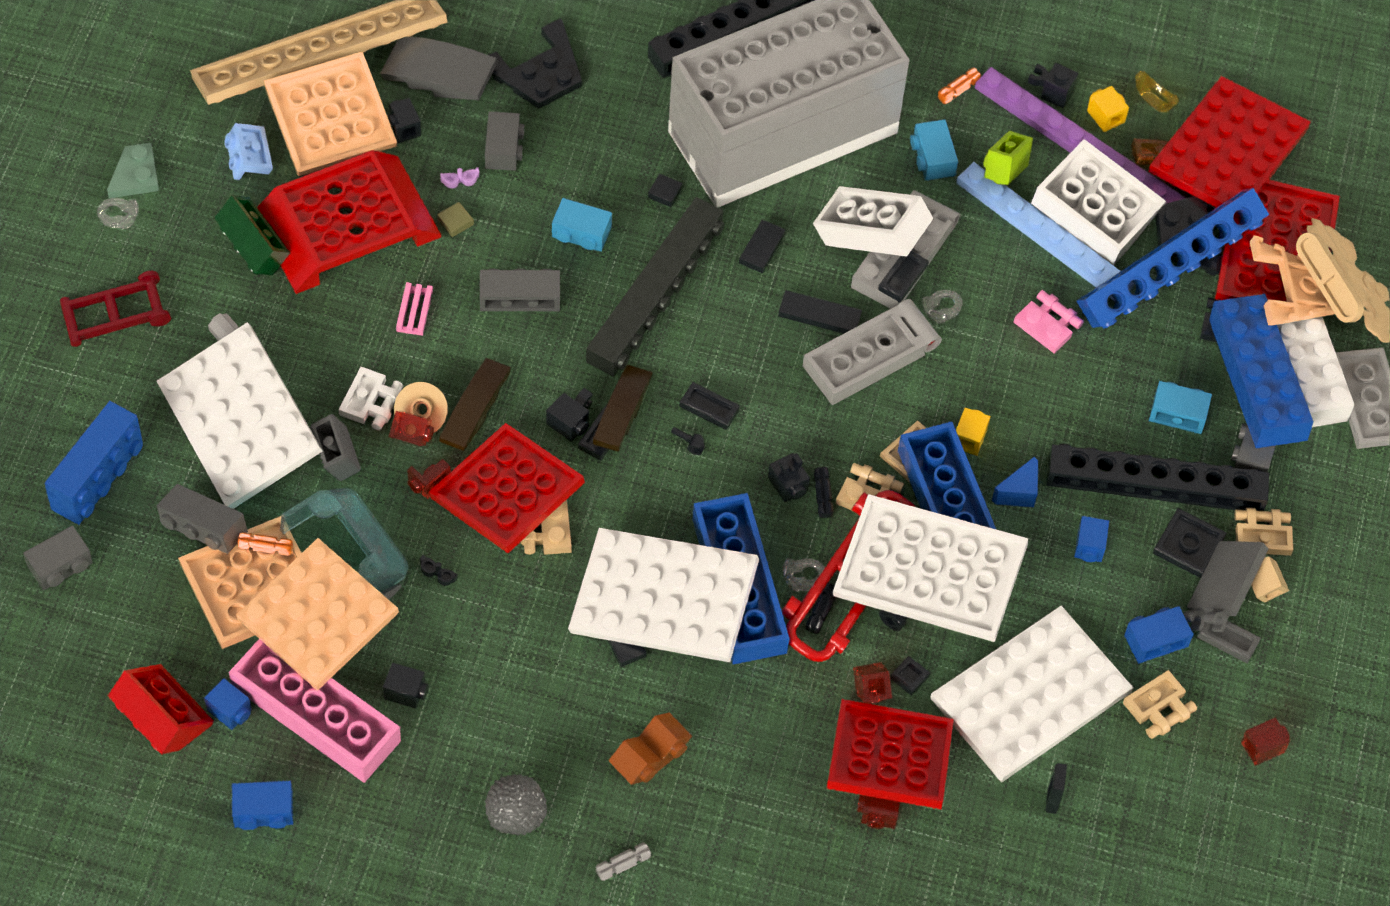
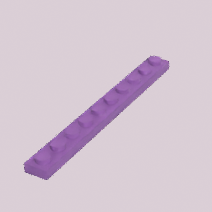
(1060, 128)

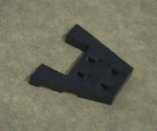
(547, 74)
(1179, 215)

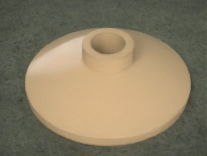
(423, 393)

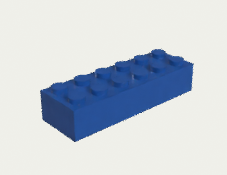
(1260, 372)
(943, 474)
(731, 526)

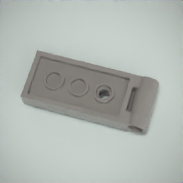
(877, 265)
(871, 351)

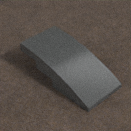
(439, 67)

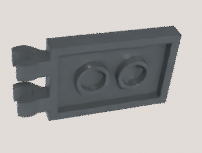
(1225, 583)

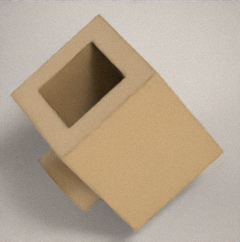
(1269, 581)

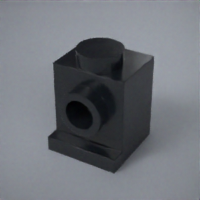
(404, 120)

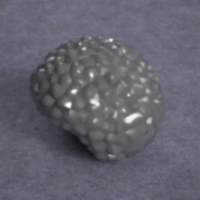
(515, 805)

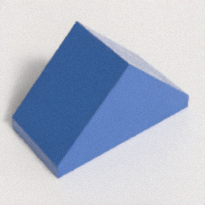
(1020, 487)

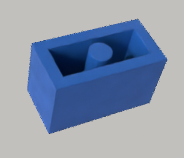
(1158, 634)
(262, 804)

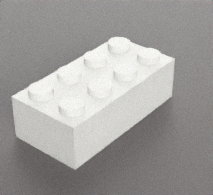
(873, 221)
(1317, 370)

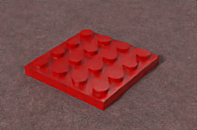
(506, 487)
(890, 754)

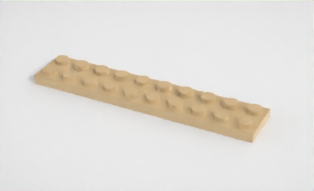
(316, 46)

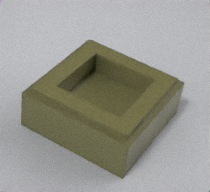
(455, 219)

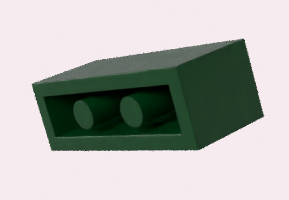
(251, 235)

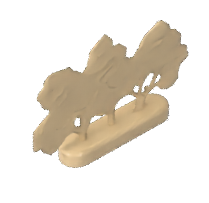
(1340, 280)

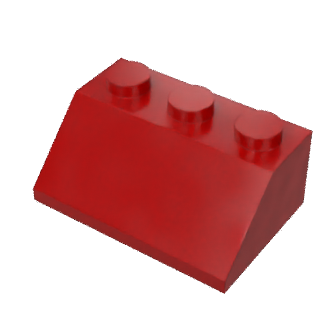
(159, 708)

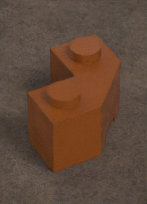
(657, 745)

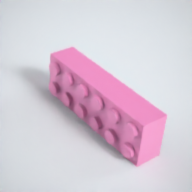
(326, 718)

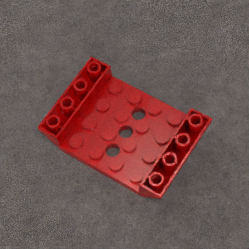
(320, 236)

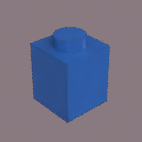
(1091, 539)
(228, 704)

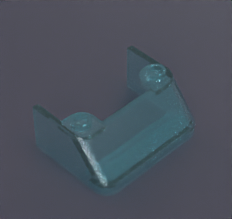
(384, 561)

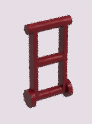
(146, 281)

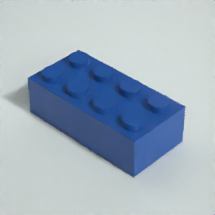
(94, 463)

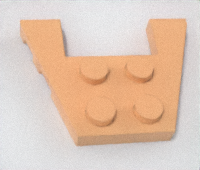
(1300, 288)

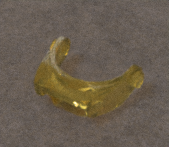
(1146, 84)

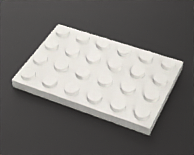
(239, 416)
(931, 567)
(664, 594)
(1031, 693)

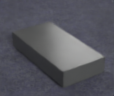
(1232, 640)

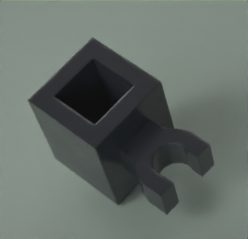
(1057, 84)
(570, 415)
(789, 477)

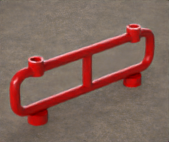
(796, 610)

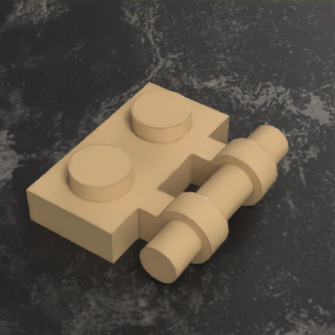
(853, 489)
(554, 535)
(1275, 537)
(1155, 697)

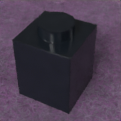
(405, 685)

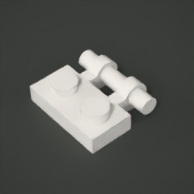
(363, 394)

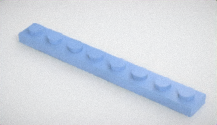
(1038, 227)

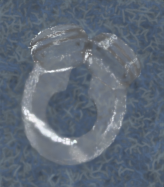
(118, 221)
(944, 314)
(792, 567)

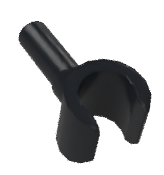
(695, 442)

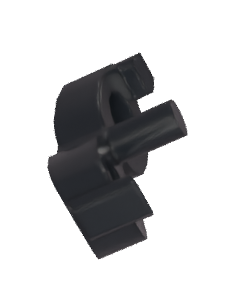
(430, 568)

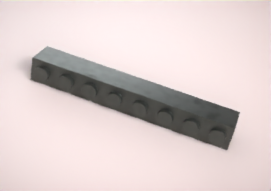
(654, 287)

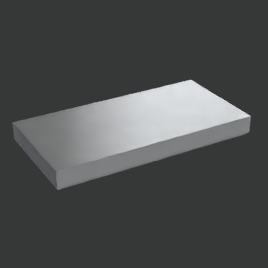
(1369, 385)

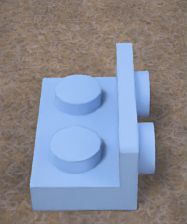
(248, 150)

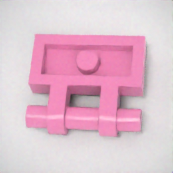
(1043, 326)

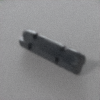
(823, 492)
(821, 609)

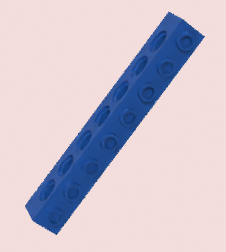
(1095, 303)

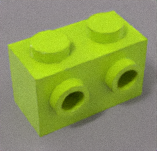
(1008, 158)

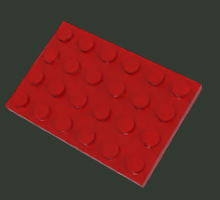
(1229, 144)
(1289, 214)

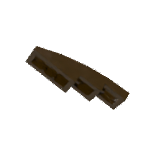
(474, 404)
(622, 408)

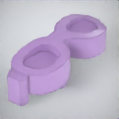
(452, 180)

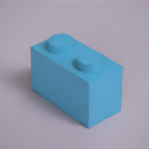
(934, 150)
(581, 225)
(1180, 407)

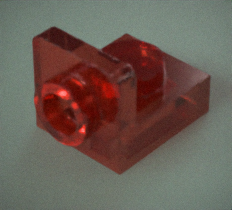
(430, 478)

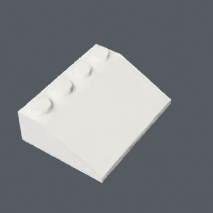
(1097, 202)

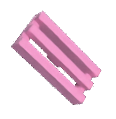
(417, 291)

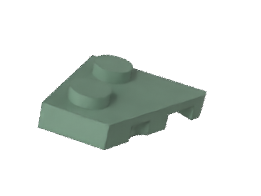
(134, 172)

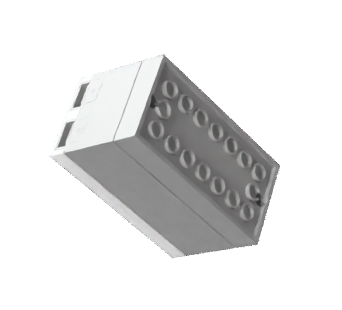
(786, 96)

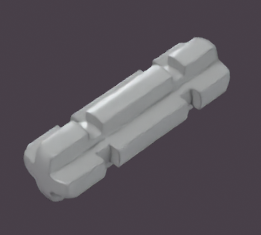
(623, 861)

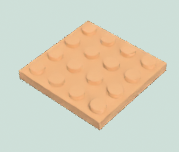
(330, 113)
(232, 580)
(317, 614)

